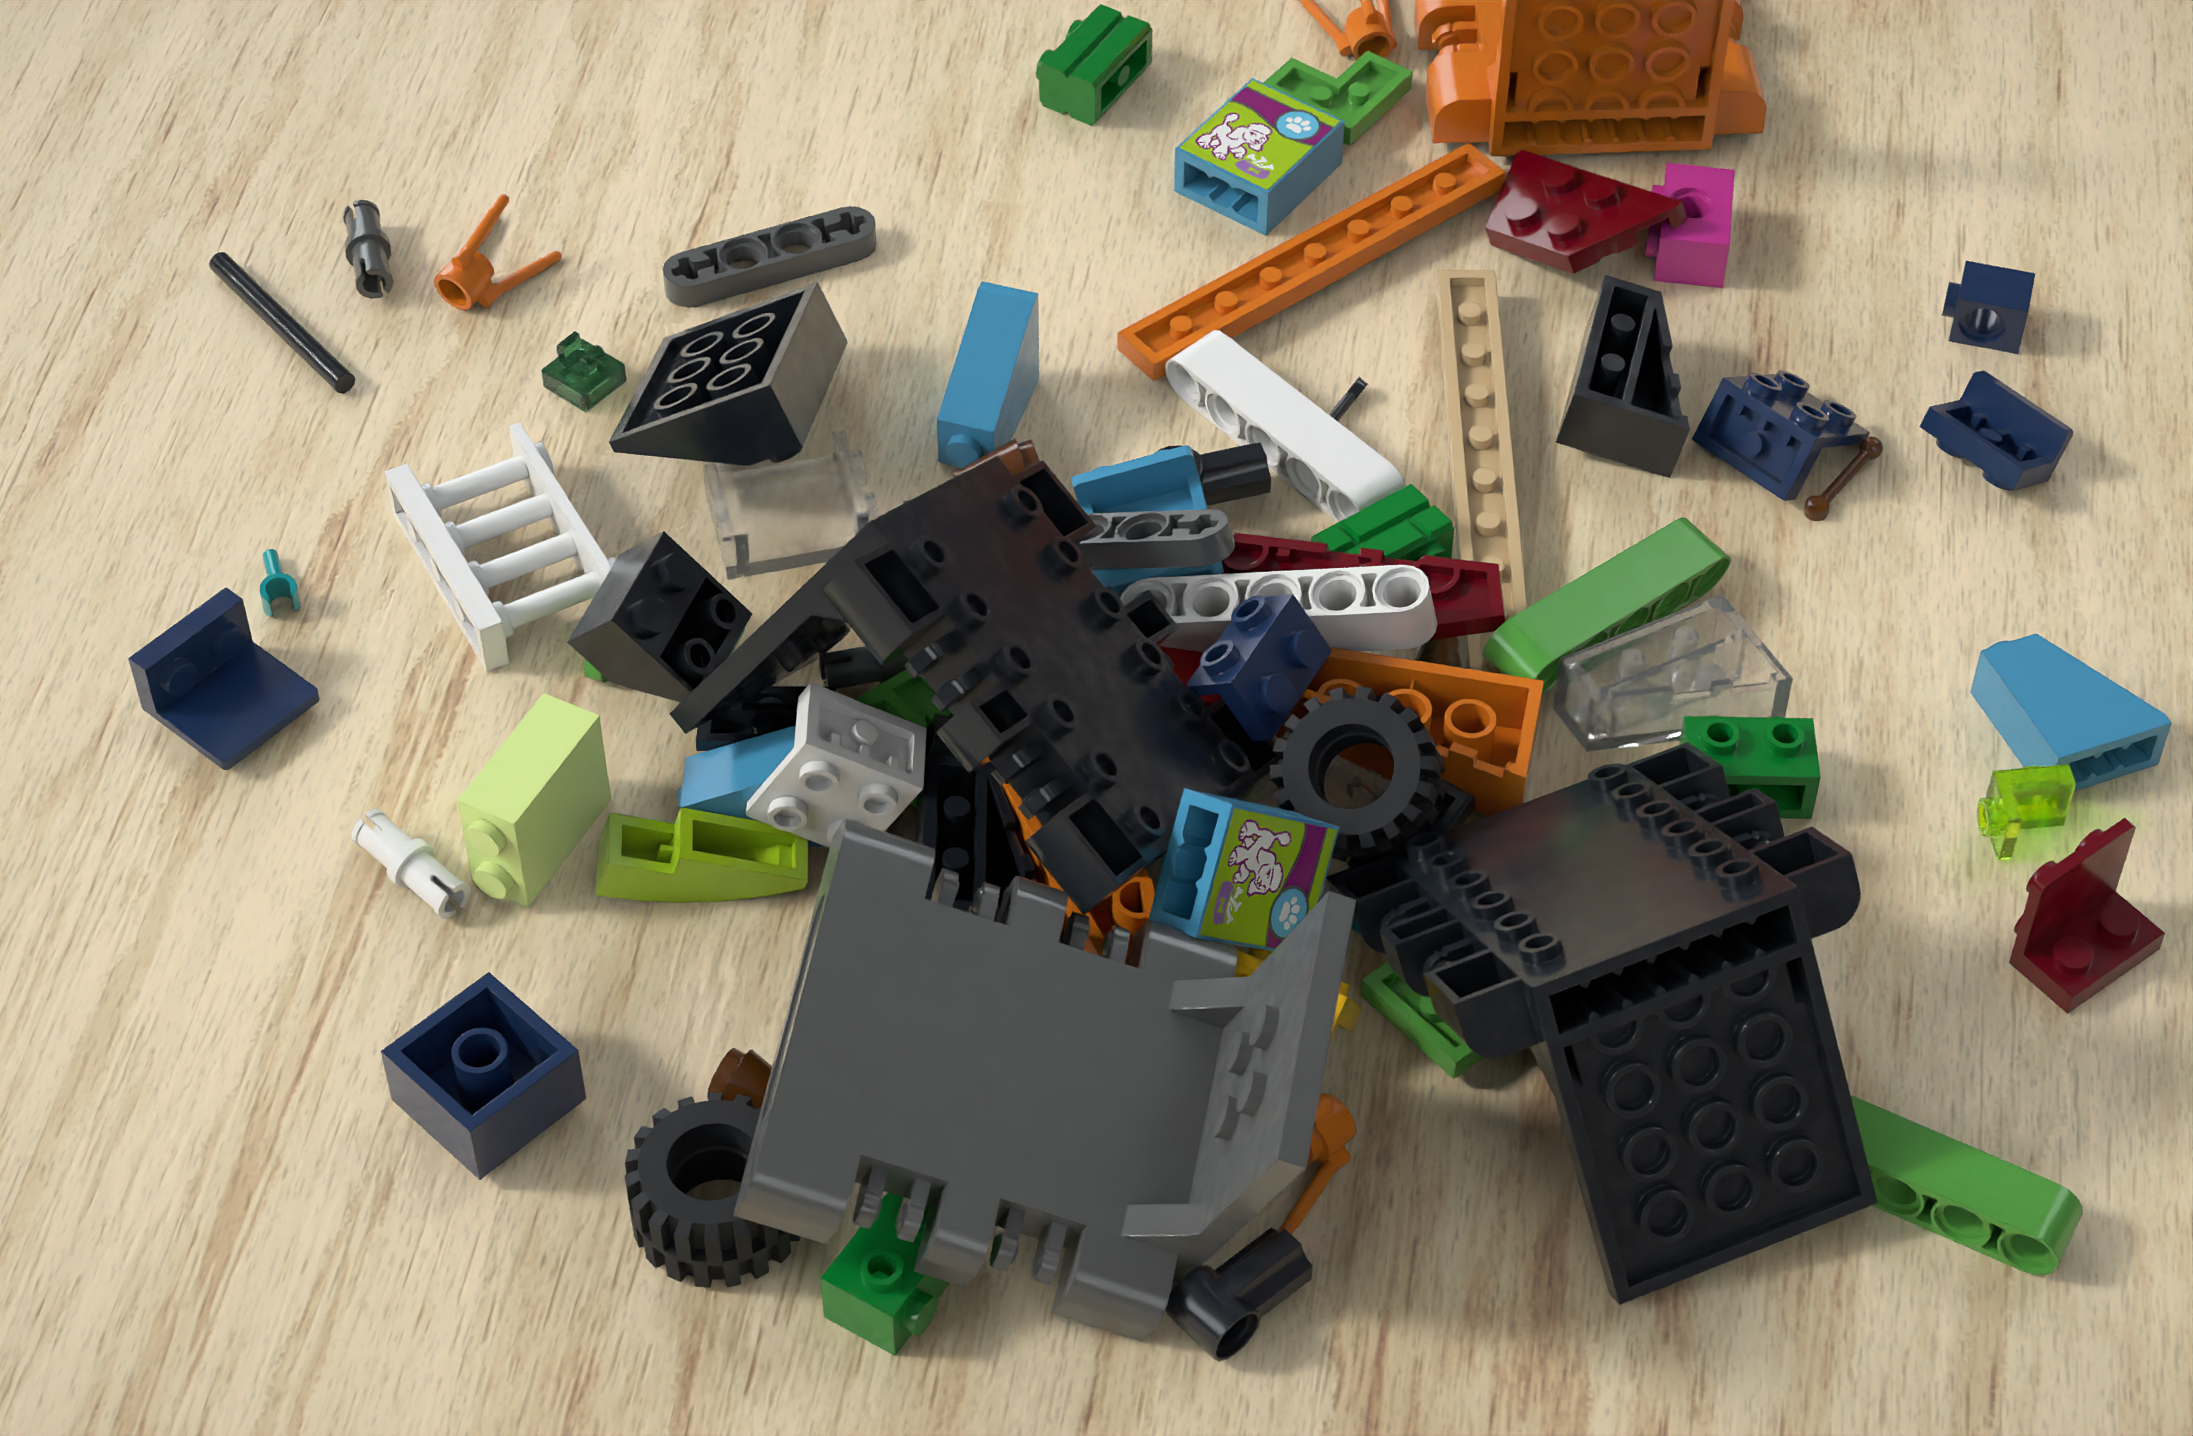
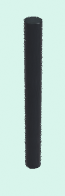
(282, 322)

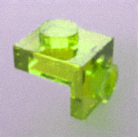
(2023, 800)

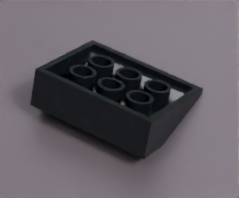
(737, 384)

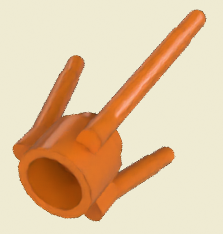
(1363, 29)
(470, 272)
(1331, 1132)

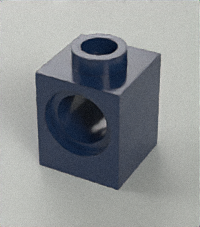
(1989, 306)

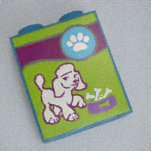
(1258, 156)
(1241, 870)

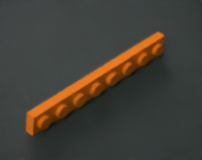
(1314, 258)

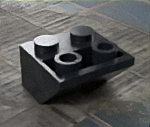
(659, 621)

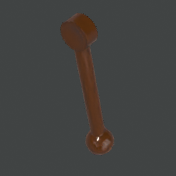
(1817, 507)

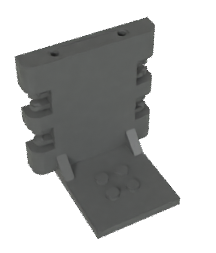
(1037, 1081)

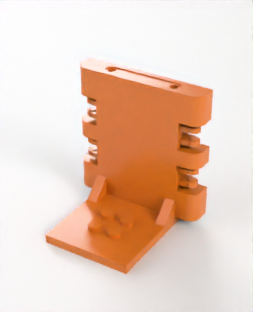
(1588, 74)

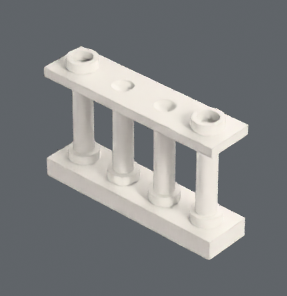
(466, 584)

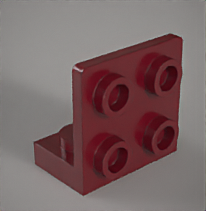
(2076, 925)

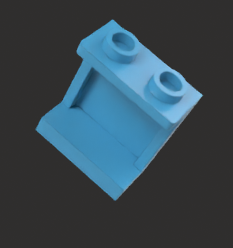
(1149, 483)

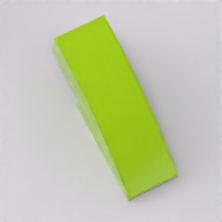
(697, 859)

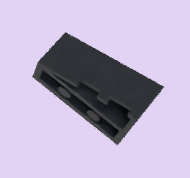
(1624, 383)
(969, 829)

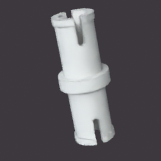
(411, 863)

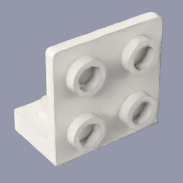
(842, 766)

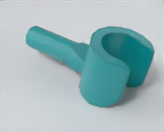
(277, 583)

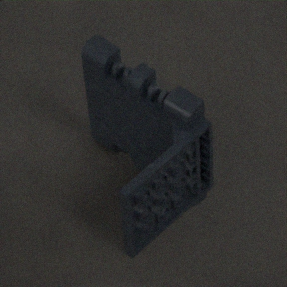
(1029, 660)
(1666, 989)

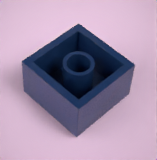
(484, 1075)

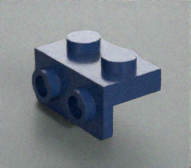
(1999, 433)
(1262, 662)

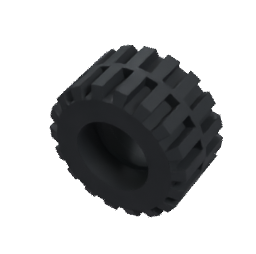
(1349, 722)
(689, 1233)

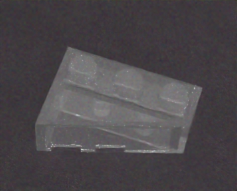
(1675, 667)

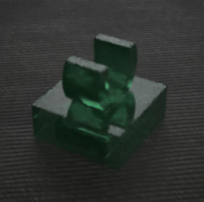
(582, 373)

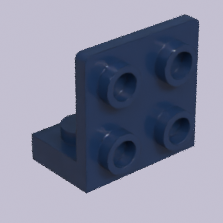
(1774, 429)
(217, 684)

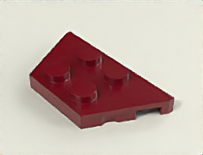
(1572, 214)

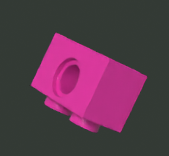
(1700, 246)

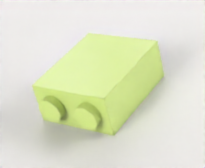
(534, 800)

